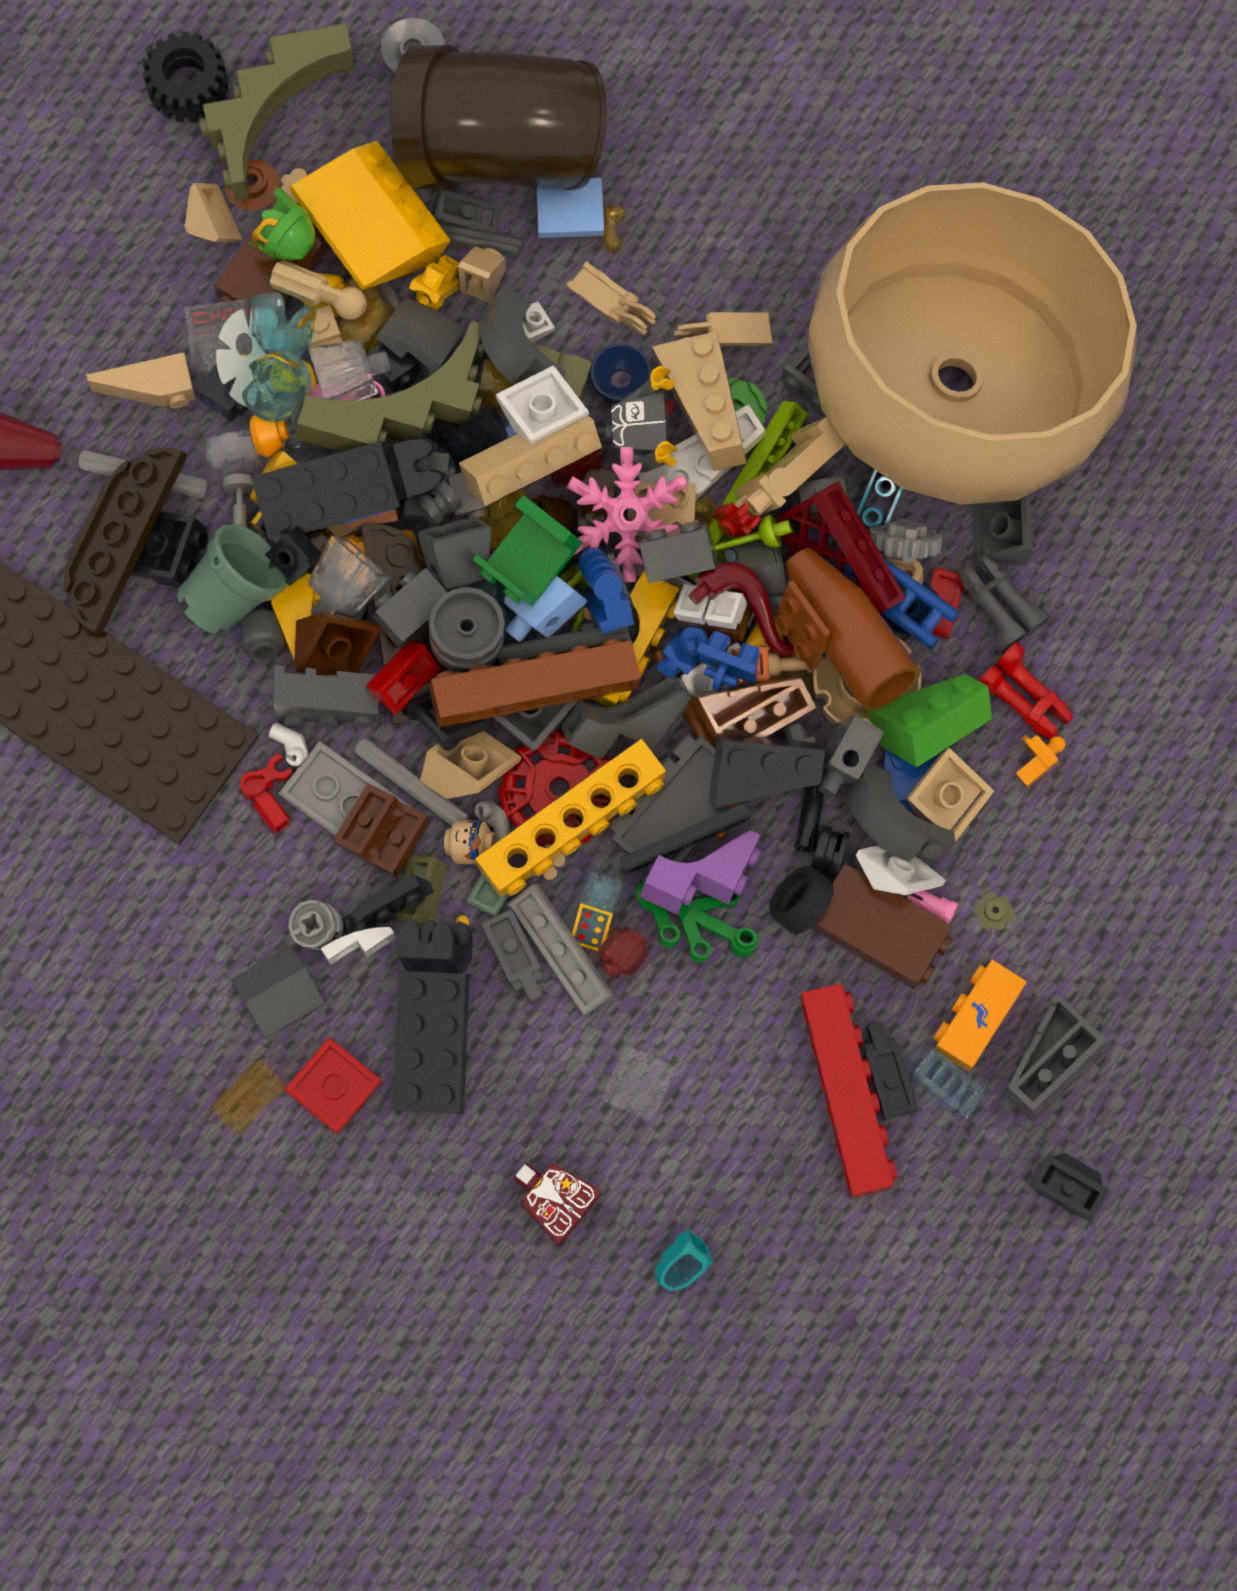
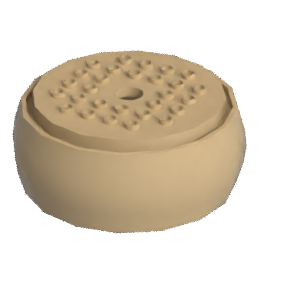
(981, 287)

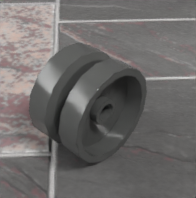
(464, 610)

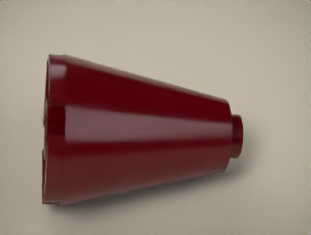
(26, 445)

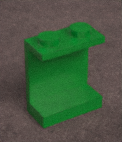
(530, 554)

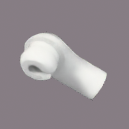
(293, 741)

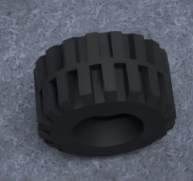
(177, 54)

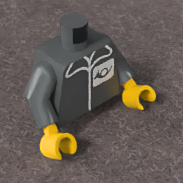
(642, 424)

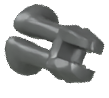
(1008, 629)

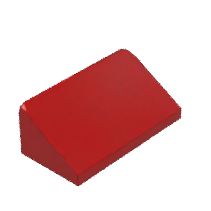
(403, 676)

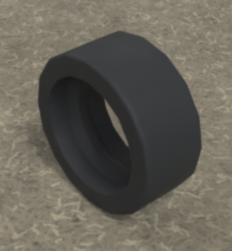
(801, 899)

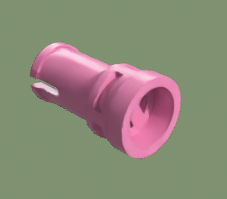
(939, 907)

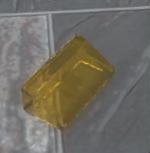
(248, 1096)

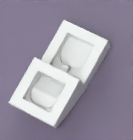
(368, 940)

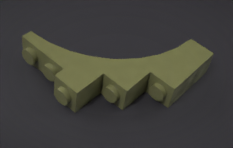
(292, 65)
(408, 414)

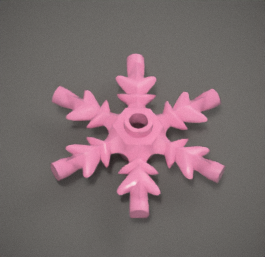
(615, 507)

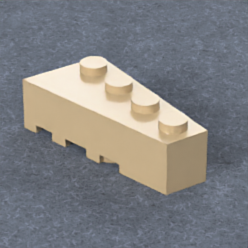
(704, 395)

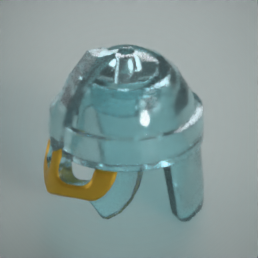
(272, 328)
(277, 385)

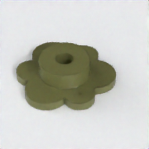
(988, 918)

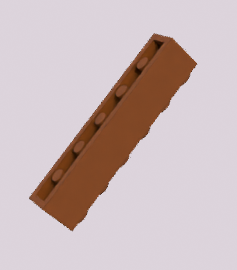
(534, 683)

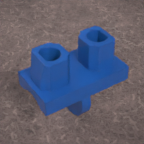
(682, 651)
(722, 663)

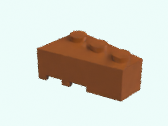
(753, 708)

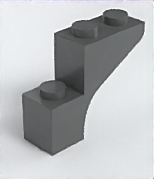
(641, 717)

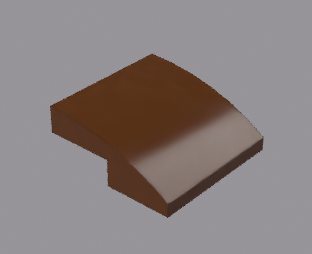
(381, 830)

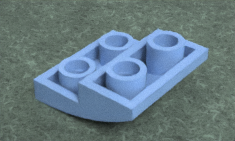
(571, 212)

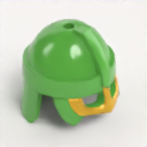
(284, 230)

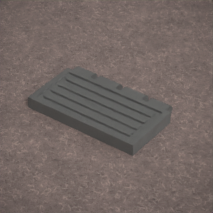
(676, 805)

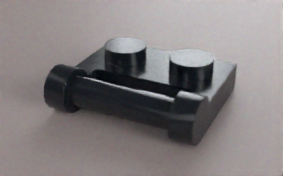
(446, 737)

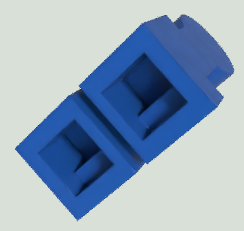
(606, 599)

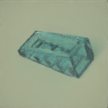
(945, 1064)

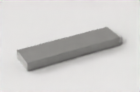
(560, 949)

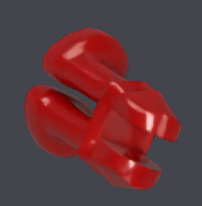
(1012, 666)

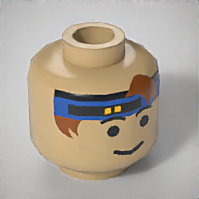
(468, 840)

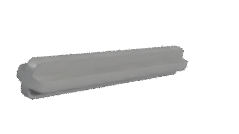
(107, 465)
(409, 782)

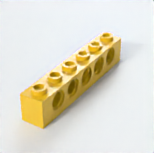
(634, 761)

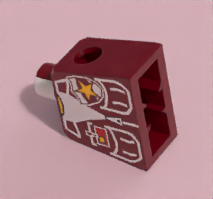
(556, 1199)

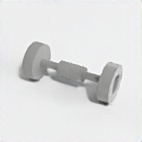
(238, 484)

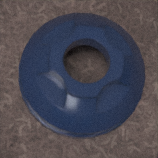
(619, 358)

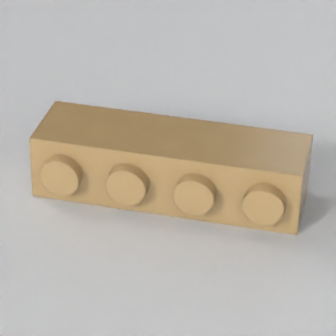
(518, 463)

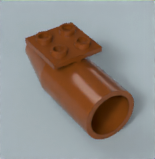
(836, 617)

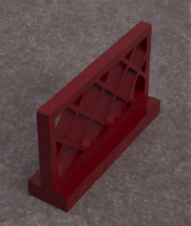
(854, 543)

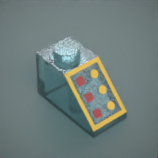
(597, 910)

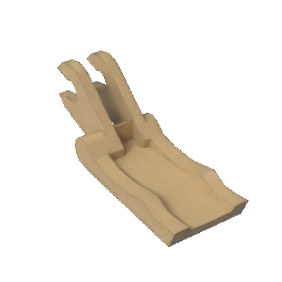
(610, 299)
(733, 328)

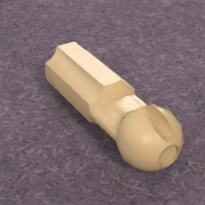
(314, 289)

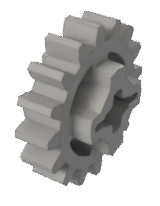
(906, 540)

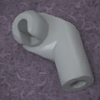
(494, 817)

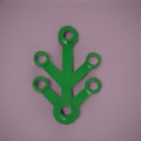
(695, 915)

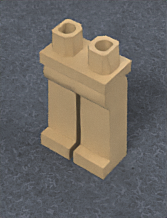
(813, 448)

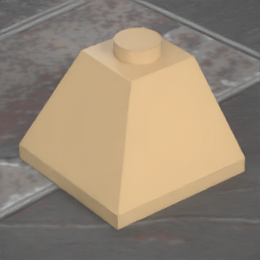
(468, 766)

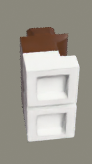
(726, 613)

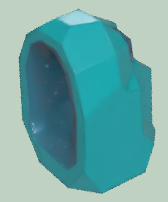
(683, 1262)

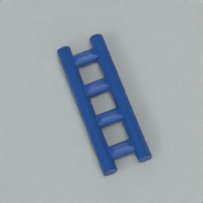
(912, 590)

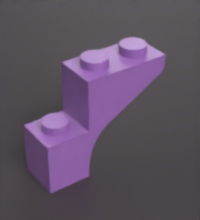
(716, 875)

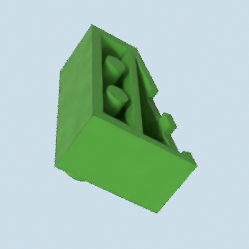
(932, 718)

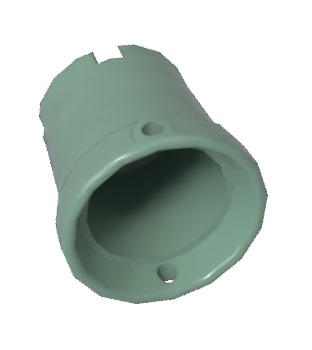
(230, 579)

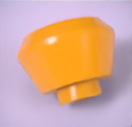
(268, 436)

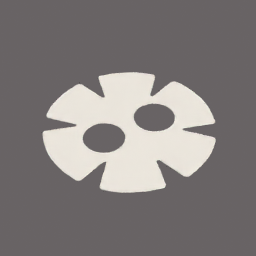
(230, 362)

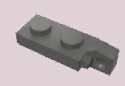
(514, 954)

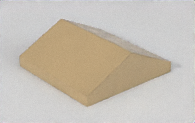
(948, 792)

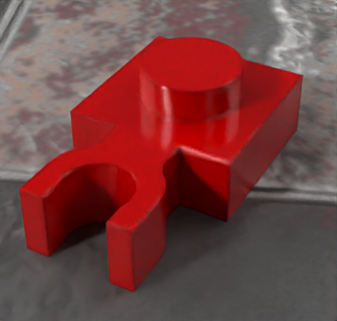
(735, 521)

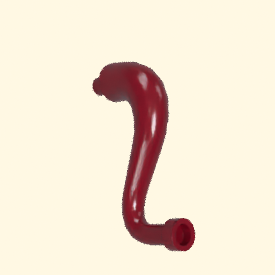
(743, 579)

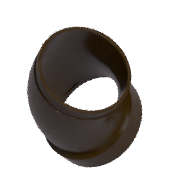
(496, 119)

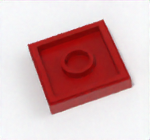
(333, 1085)

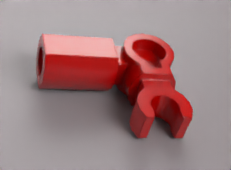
(255, 787)

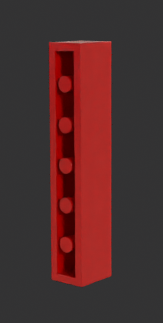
(847, 1091)

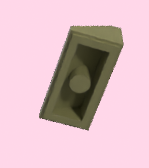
(429, 869)

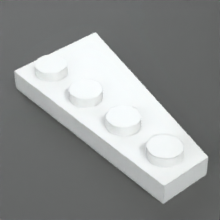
(694, 463)

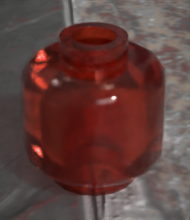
(623, 952)

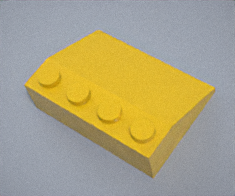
(371, 216)

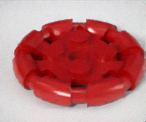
(541, 776)

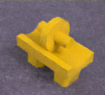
(437, 282)

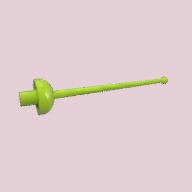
(768, 532)

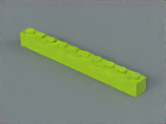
(765, 455)

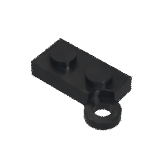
(471, 436)

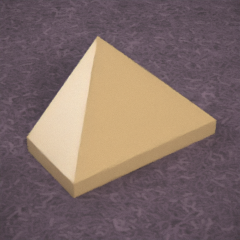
(209, 215)

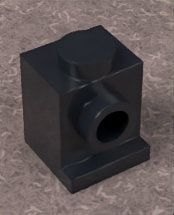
(293, 554)

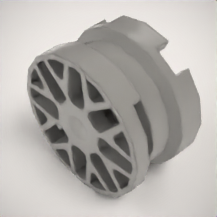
(315, 924)

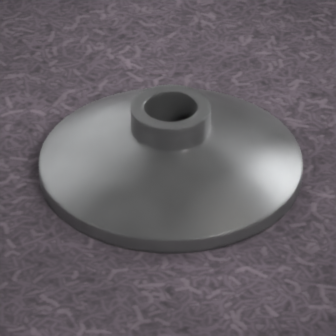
(406, 34)

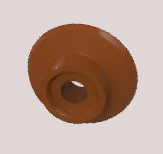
(262, 192)

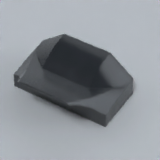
(1070, 1185)

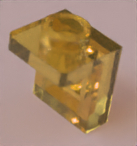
(492, 383)

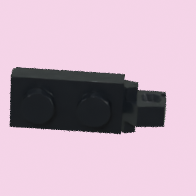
(385, 905)
(889, 1074)

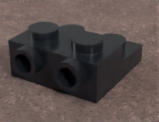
(171, 549)

